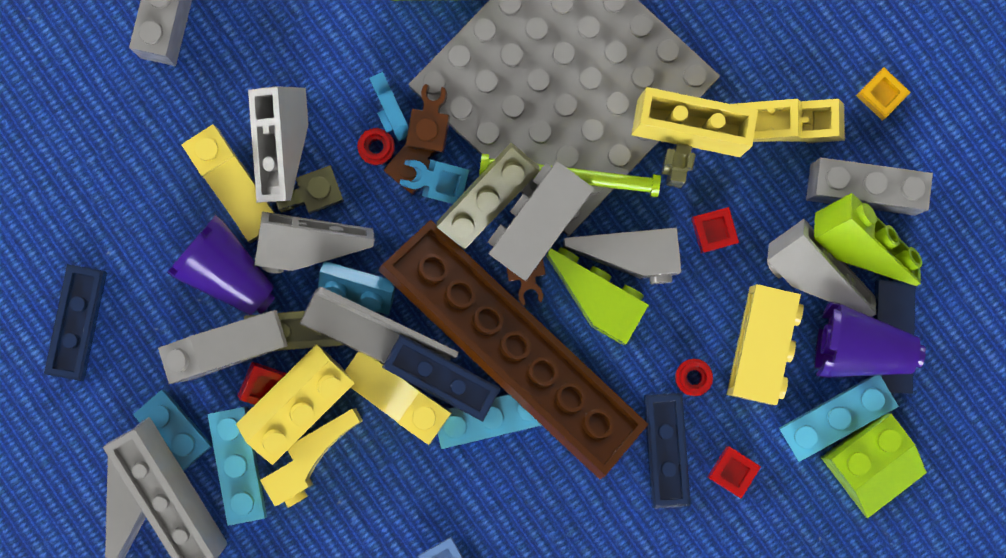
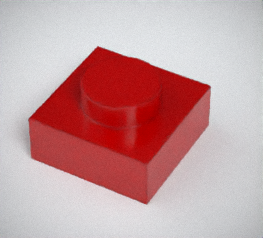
(715, 230)
(258, 382)
(734, 472)

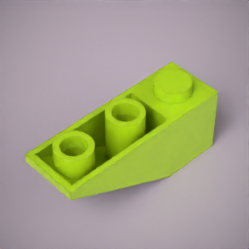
(861, 239)
(603, 304)

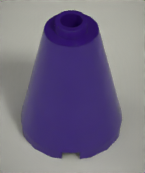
(224, 270)
(864, 346)

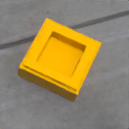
(883, 93)

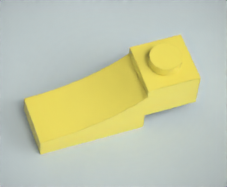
(798, 120)
(227, 179)
(397, 398)
(291, 480)

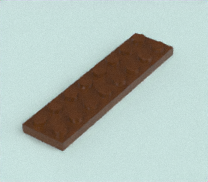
(514, 348)

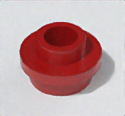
(371, 136)
(704, 371)

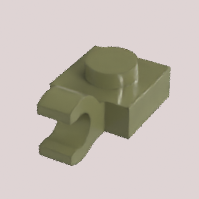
(677, 164)
(316, 191)

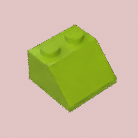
(875, 463)

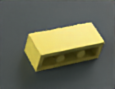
(694, 122)
(765, 345)
(294, 404)

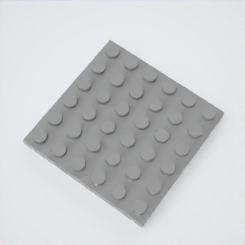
(561, 82)

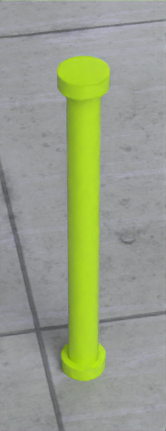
(604, 179)

